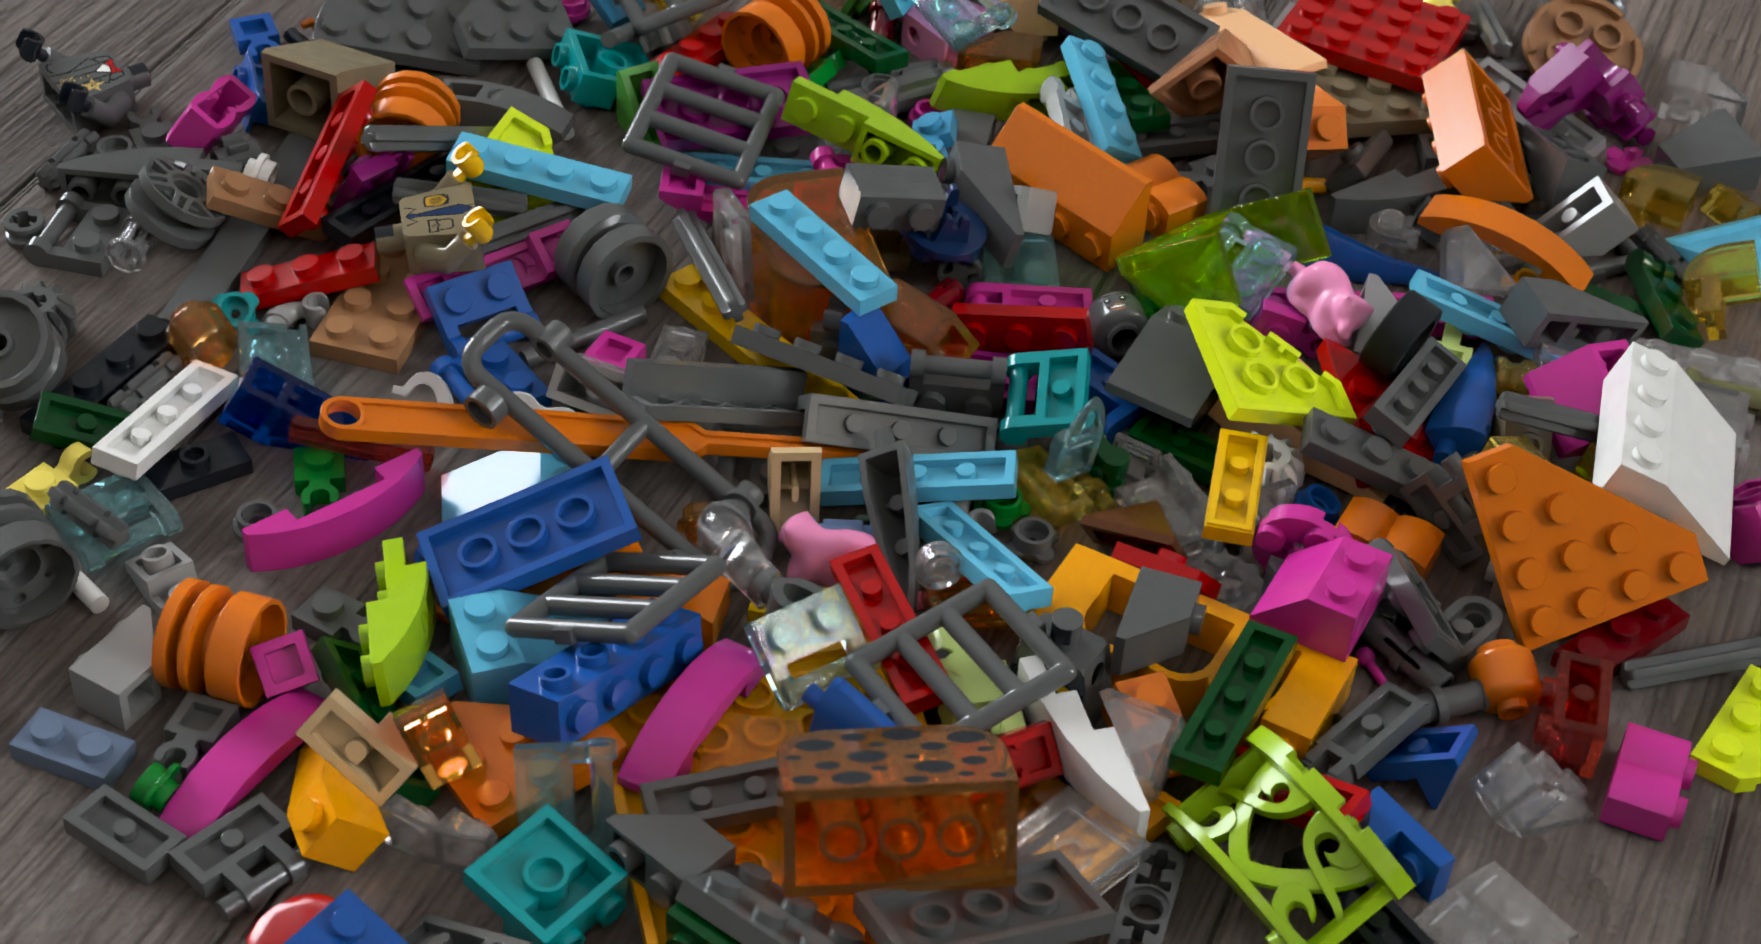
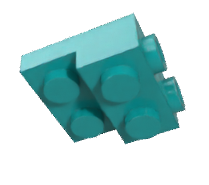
(591, 68)
(549, 881)

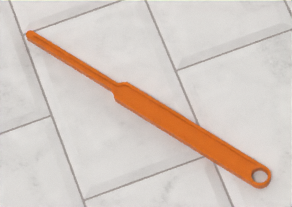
(592, 433)

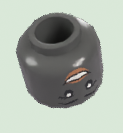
(1116, 322)

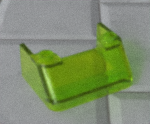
(1194, 259)

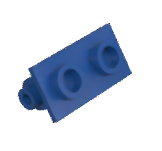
(252, 76)

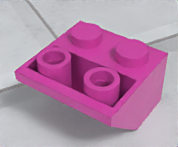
(1576, 383)

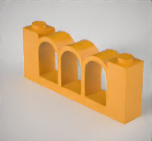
(1312, 683)

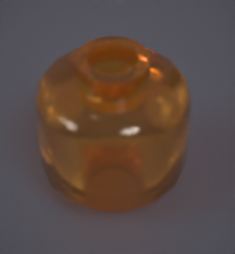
(202, 333)

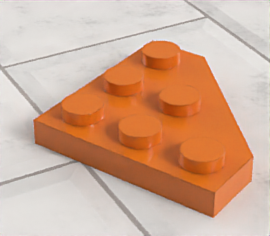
(490, 788)

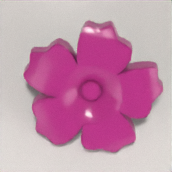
(1623, 161)

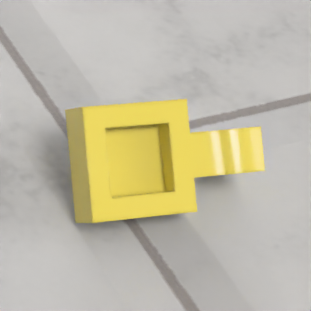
(70, 467)

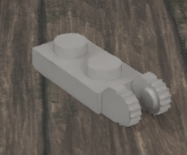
(1064, 107)

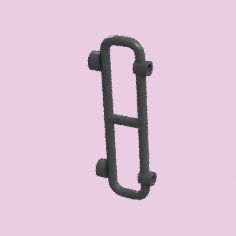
(494, 401)

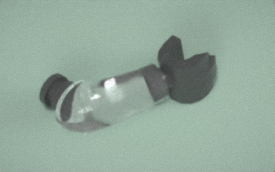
(727, 532)

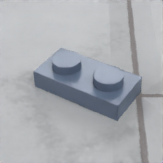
(73, 749)

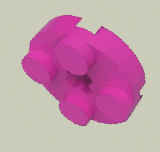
(1292, 525)

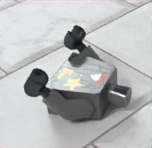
(84, 88)

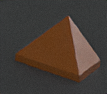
(1135, 525)

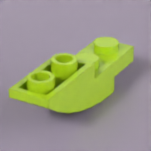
(996, 88)
(857, 127)
(397, 623)

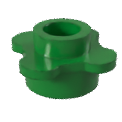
(1005, 510)
(155, 787)

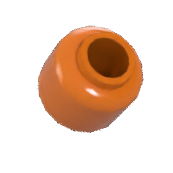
(1507, 677)

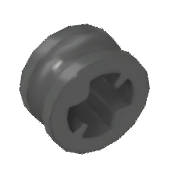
(22, 225)

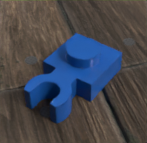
(254, 34)

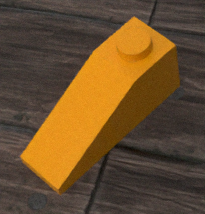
(331, 815)

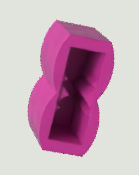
(212, 114)
(1648, 782)

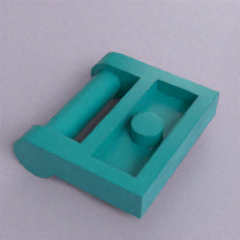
(1060, 392)

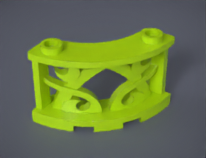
(1360, 860)

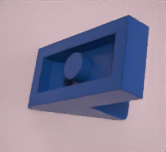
(1430, 757)
(1410, 844)

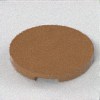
(1575, 22)

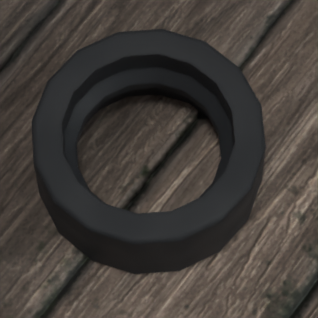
(1400, 335)

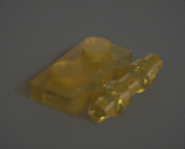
(1059, 501)

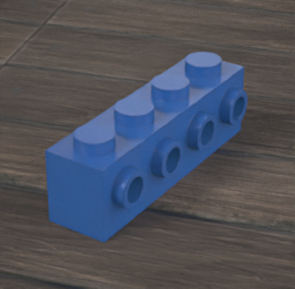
(599, 680)

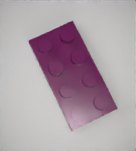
(776, 75)

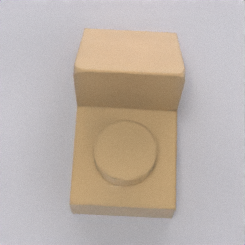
(358, 747)

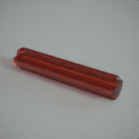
(308, 433)

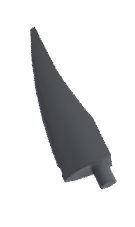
(893, 506)

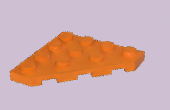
(1571, 548)

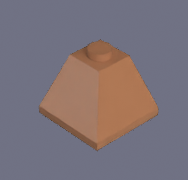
(1198, 80)

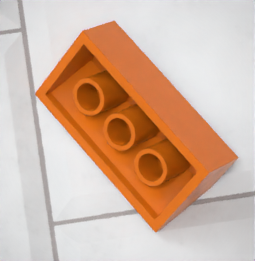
(1474, 132)
(1098, 198)

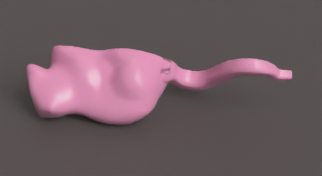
(1327, 300)
(814, 546)

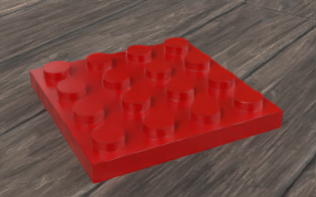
(1378, 37)

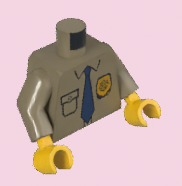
(442, 225)

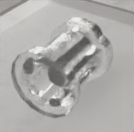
(127, 240)

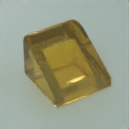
(1728, 204)

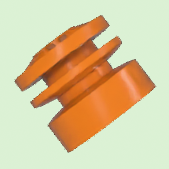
(776, 33)
(412, 100)
(207, 639)

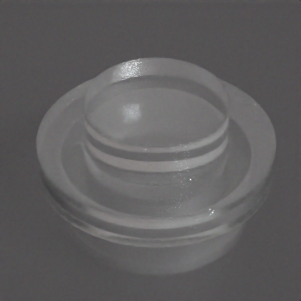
(938, 565)

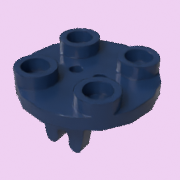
(958, 236)

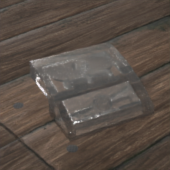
(1492, 910)

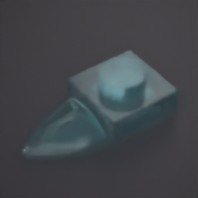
(1076, 447)

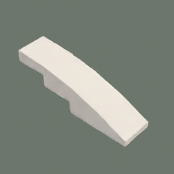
(1089, 758)

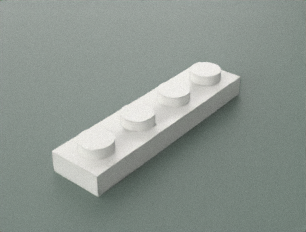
(163, 420)

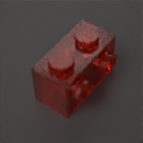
(1575, 712)

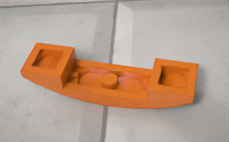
(1510, 233)

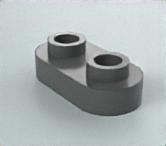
(1474, 623)

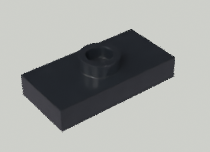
(200, 466)

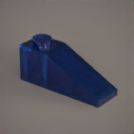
(268, 400)

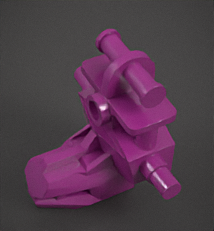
(1589, 81)

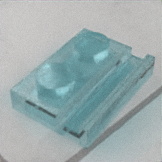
(275, 345)

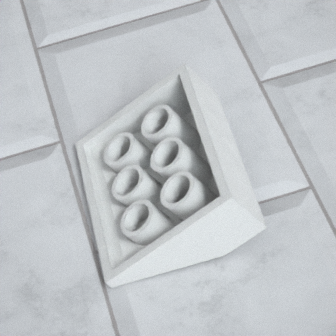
(1667, 448)

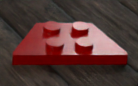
(1363, 390)

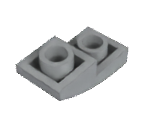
(159, 572)

